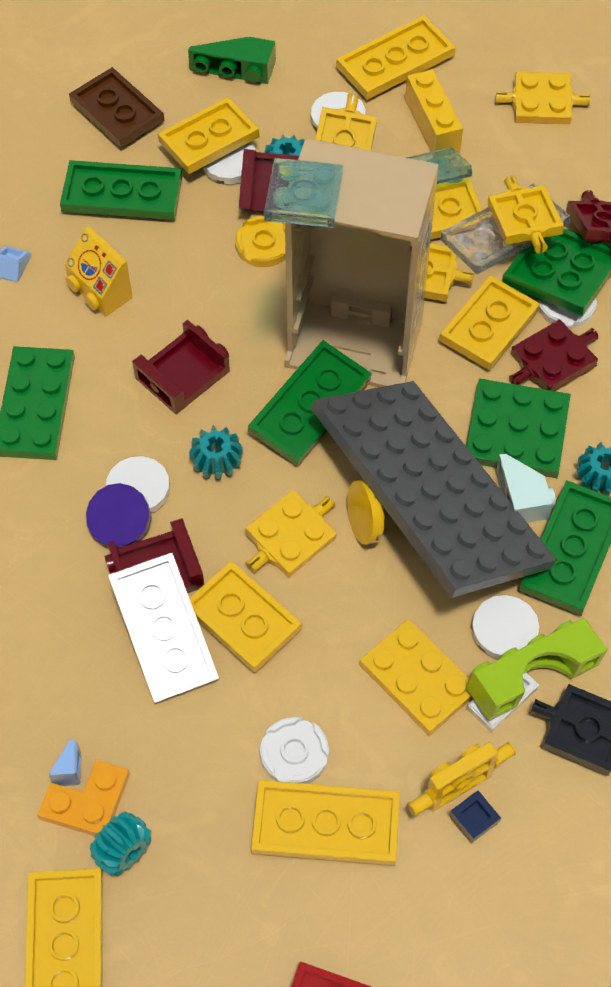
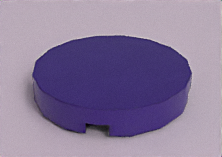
(118, 515)

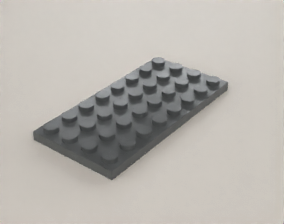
(433, 487)

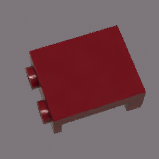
(256, 178)
(183, 368)
(174, 542)

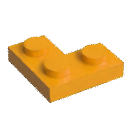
(87, 809)

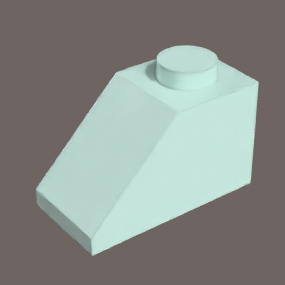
(525, 489)

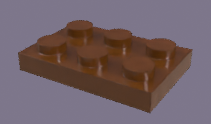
(116, 107)

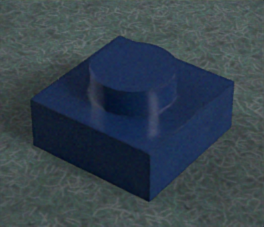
(475, 816)

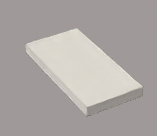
(163, 627)

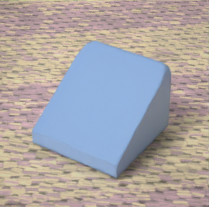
(13, 263)
(68, 766)

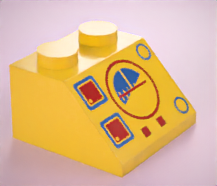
(98, 273)

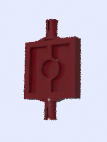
(591, 217)
(554, 356)

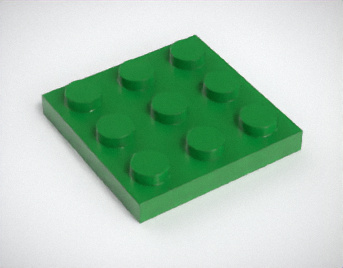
(563, 275)
(518, 423)

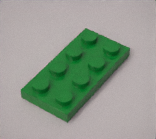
(121, 190)
(35, 402)
(287, 419)
(579, 540)

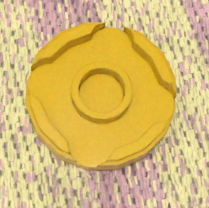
(261, 242)
(365, 513)

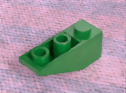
(235, 58)

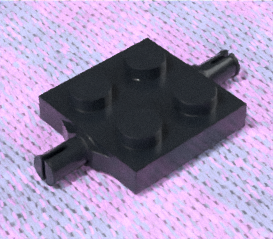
(579, 728)

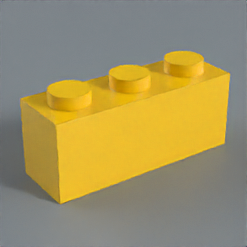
(433, 111)

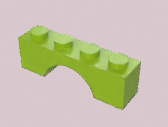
(570, 649)

